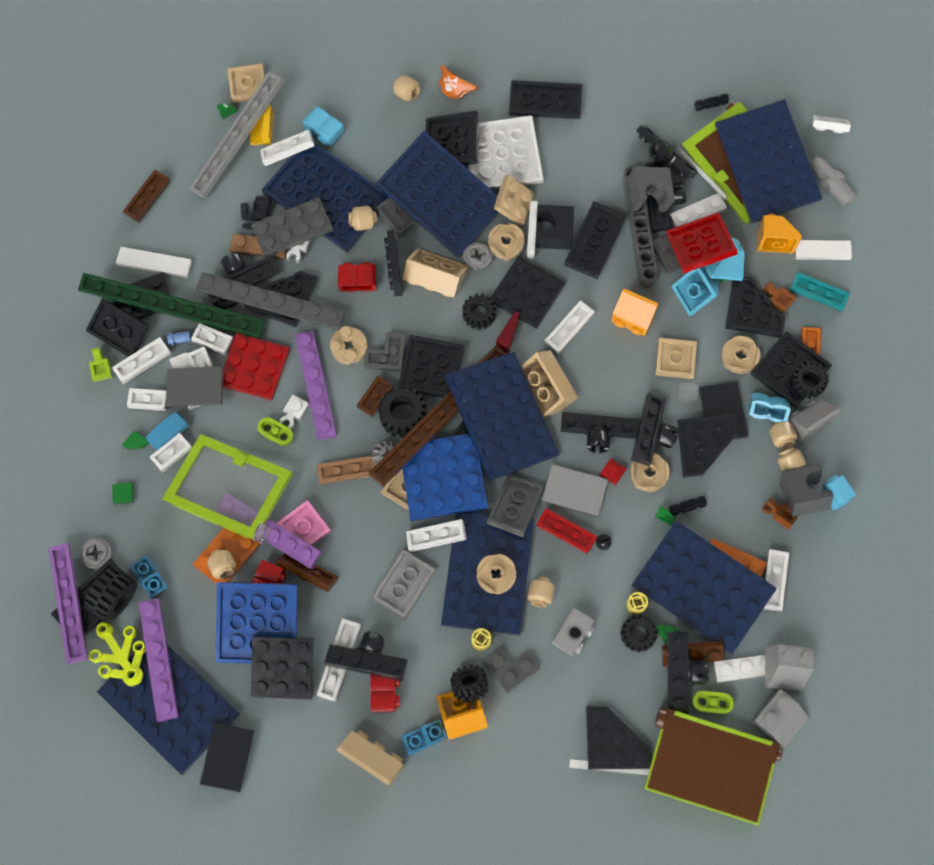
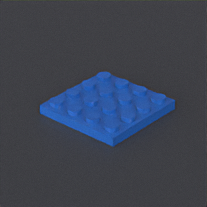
(444, 479)
(252, 610)

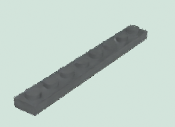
(270, 301)

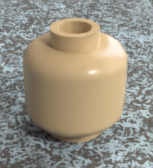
(406, 88)
(362, 218)
(783, 434)
(790, 459)
(221, 564)
(541, 592)

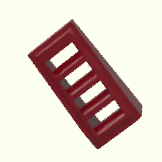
(506, 337)

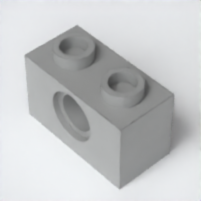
(578, 621)

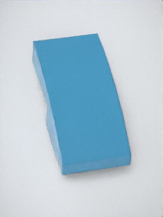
(166, 430)
(149, 576)
(424, 737)

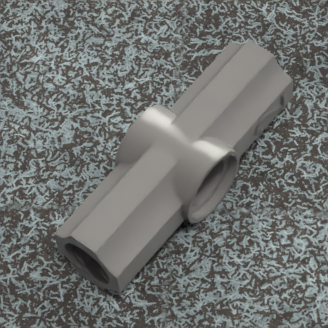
(832, 181)

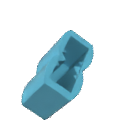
(323, 126)
(765, 407)
(841, 491)

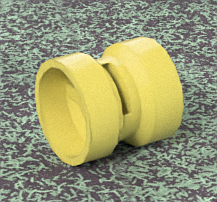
(637, 606)
(478, 641)

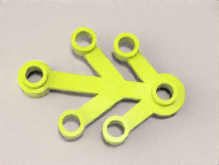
(120, 656)

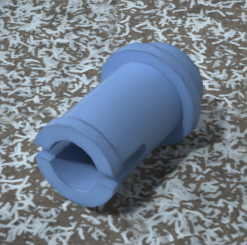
(179, 337)

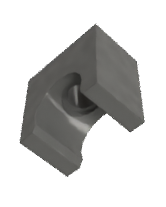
(651, 181)
(799, 496)

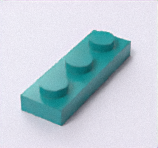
(819, 291)

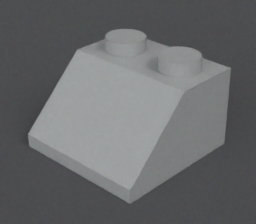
(813, 418)
(788, 667)
(780, 718)

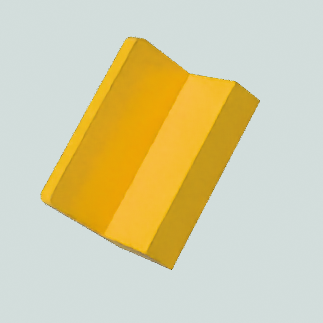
(262, 131)

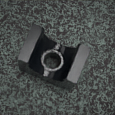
(562, 220)

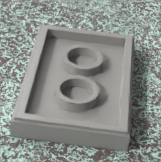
(574, 490)
(404, 584)

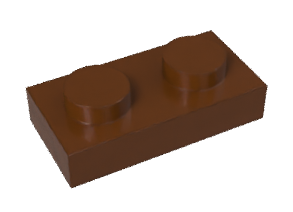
(370, 400)

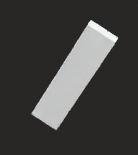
(154, 262)
(333, 677)

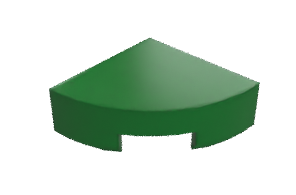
(226, 110)
(135, 441)
(665, 516)
(663, 629)

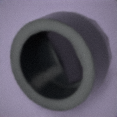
(606, 545)

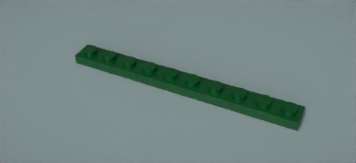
(171, 305)

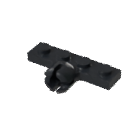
(663, 152)
(661, 220)
(246, 273)
(599, 428)
(652, 430)
(367, 658)
(682, 672)

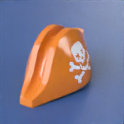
(453, 85)

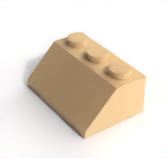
(434, 272)
(548, 383)
(371, 757)

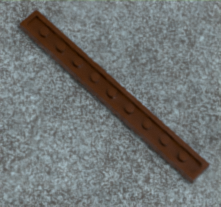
(420, 434)

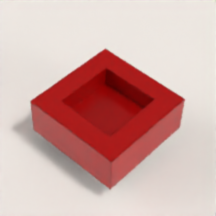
(613, 472)

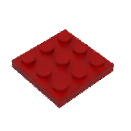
(701, 242)
(254, 366)

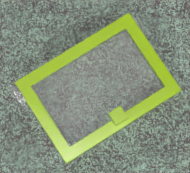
(228, 488)

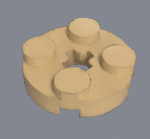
(510, 250)
(346, 335)
(749, 349)
(653, 483)
(498, 585)

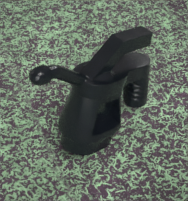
(261, 209)

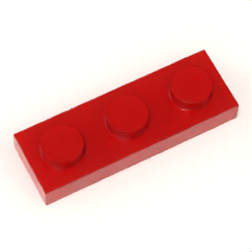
(566, 531)

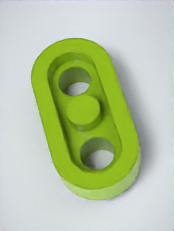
(276, 432)
(712, 702)

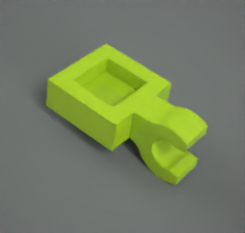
(100, 367)

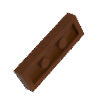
(146, 196)
(317, 576)
(709, 651)

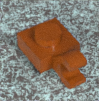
(780, 298)
(781, 513)

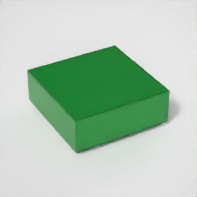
(122, 493)

